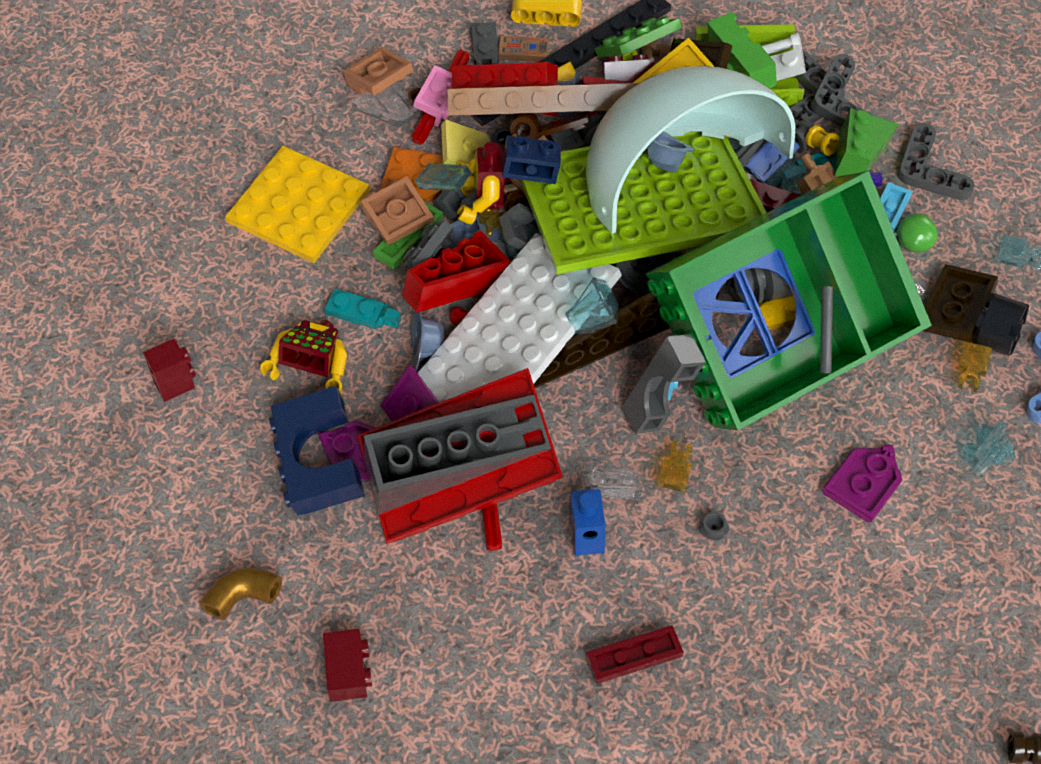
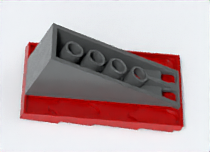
(458, 456)

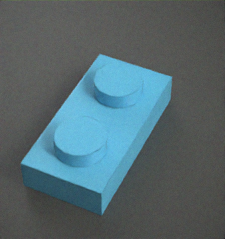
(895, 202)

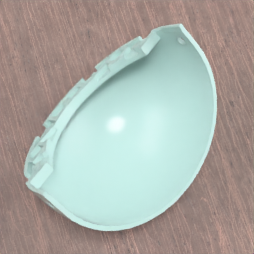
(680, 102)

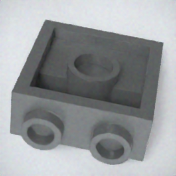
(434, 240)

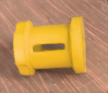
(826, 142)

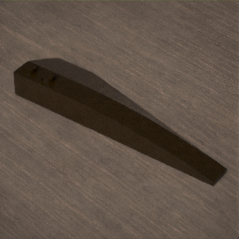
(635, 323)

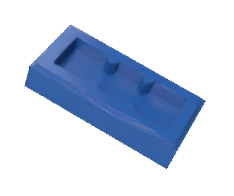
(767, 161)

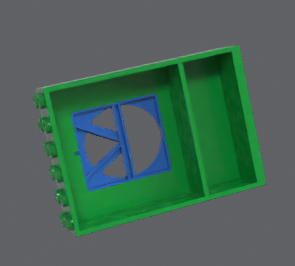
(817, 240)

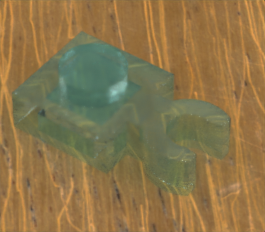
(1017, 253)

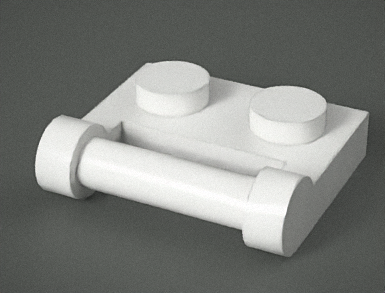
(790, 62)

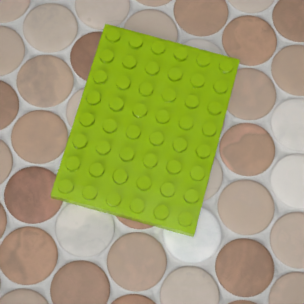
(654, 208)

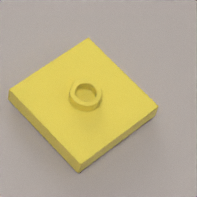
(460, 142)

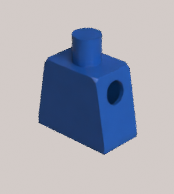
(585, 516)

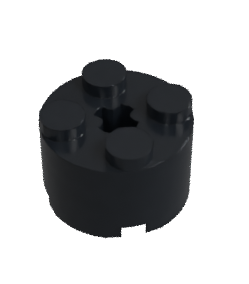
(1001, 323)

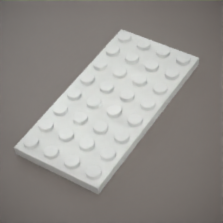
(512, 325)

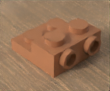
(377, 72)
(396, 210)

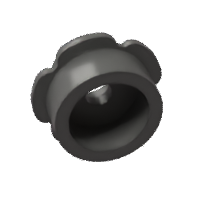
(717, 520)

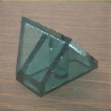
(594, 308)

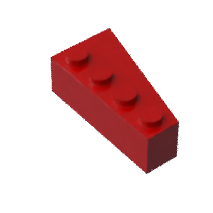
(505, 76)
(455, 274)

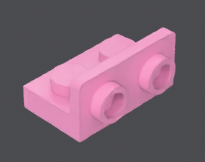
(434, 94)

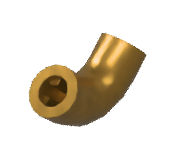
(238, 585)

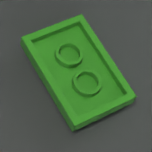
(635, 38)

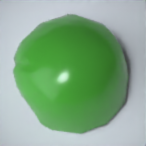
(917, 233)

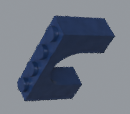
(294, 424)

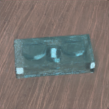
(443, 177)

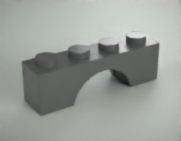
(674, 362)

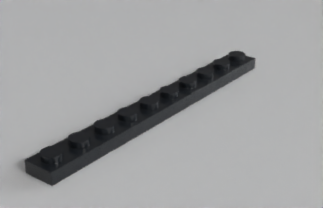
(583, 48)

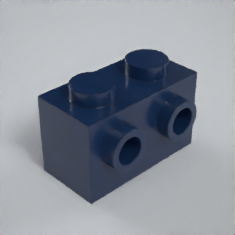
(531, 159)

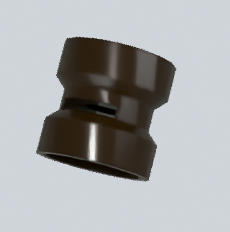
(1024, 748)

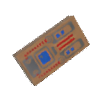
(523, 48)

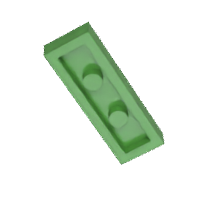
(394, 253)

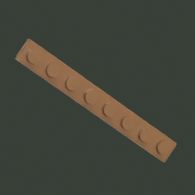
(535, 99)

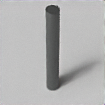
(826, 329)

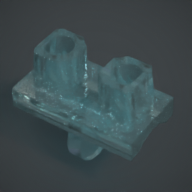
(993, 450)

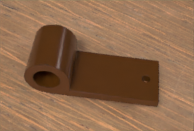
(528, 125)

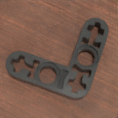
(812, 69)
(835, 103)
(924, 171)

